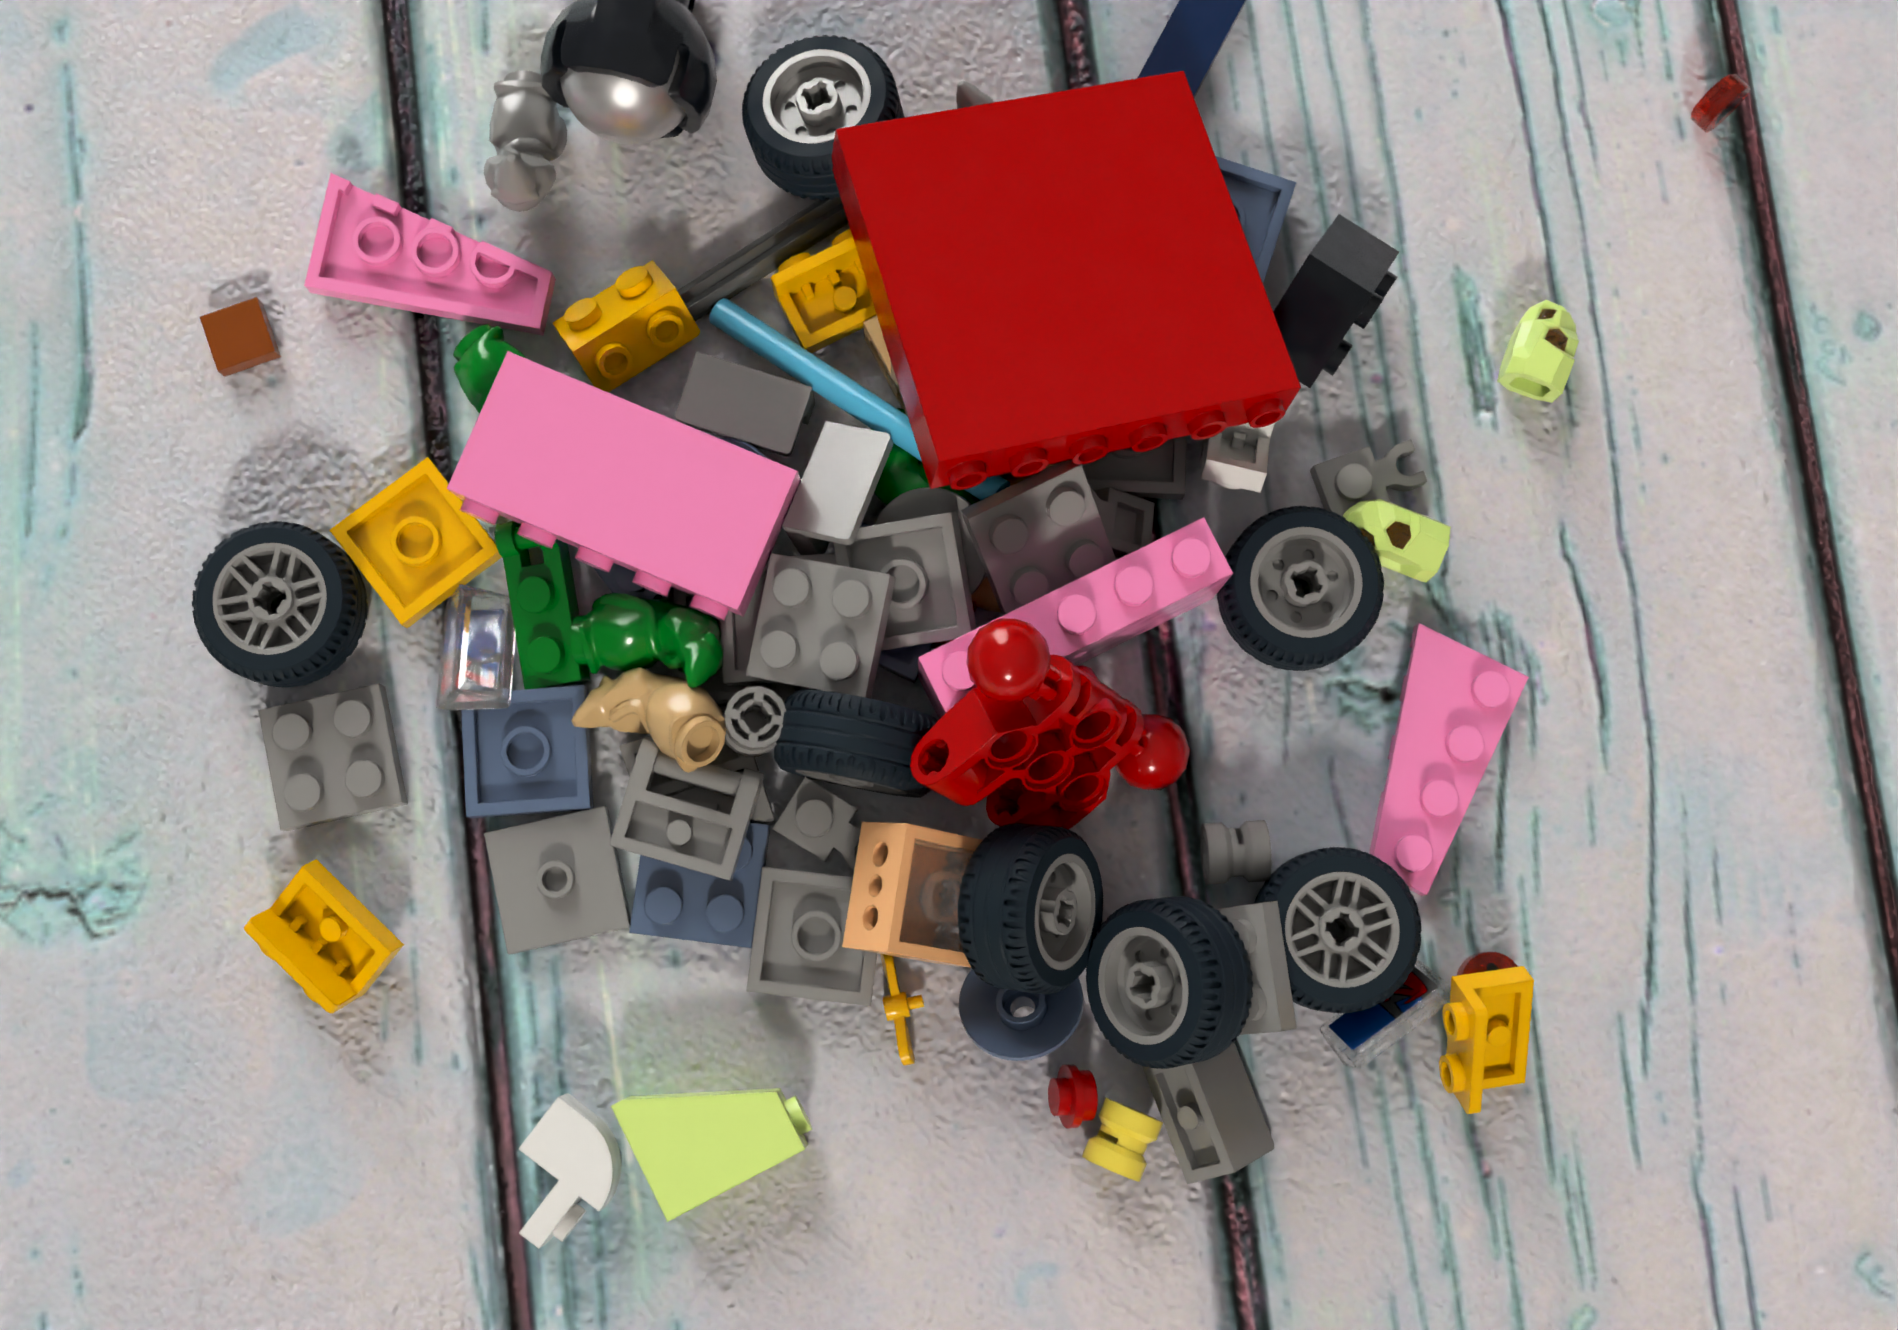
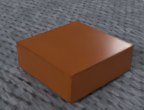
(240, 336)

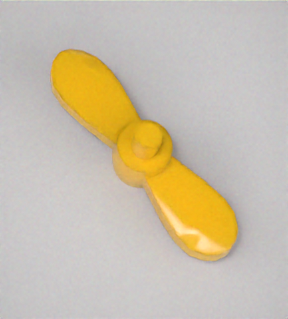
(897, 1008)

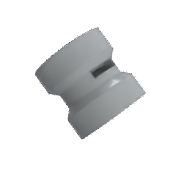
(751, 733)
(1235, 852)

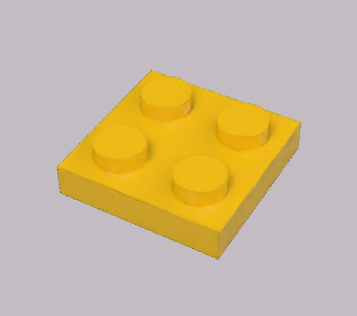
(416, 543)

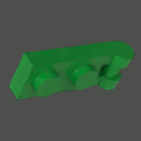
(541, 608)

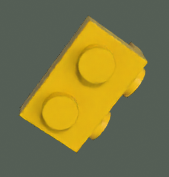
(824, 293)
(627, 326)
(324, 938)
(1486, 1033)

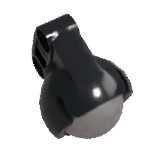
(630, 68)

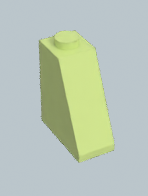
(709, 1140)

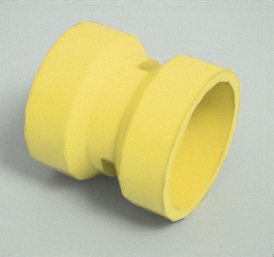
(1122, 1139)

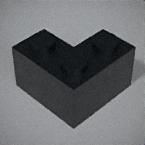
(1333, 289)

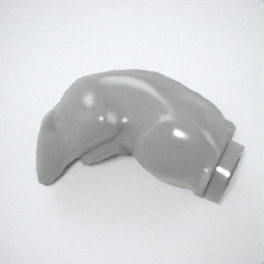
(526, 139)

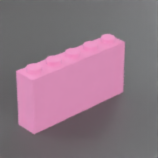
(623, 486)
(1099, 607)

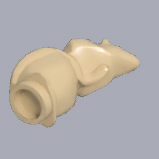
(679, 718)

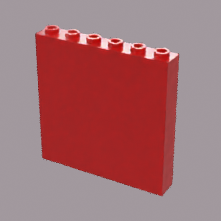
(1060, 278)

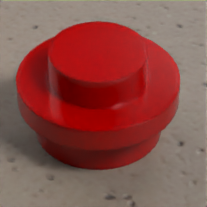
(1073, 1096)

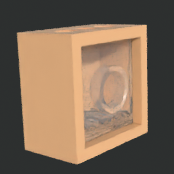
(908, 892)

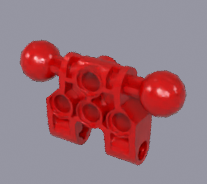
(1041, 735)

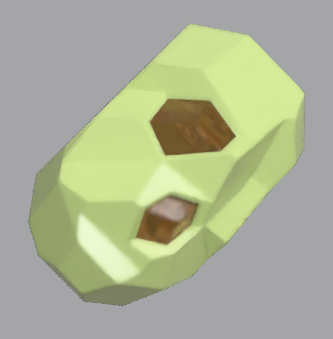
(1540, 353)
(1402, 537)

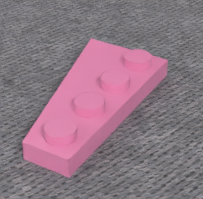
(399, 260)
(1442, 744)

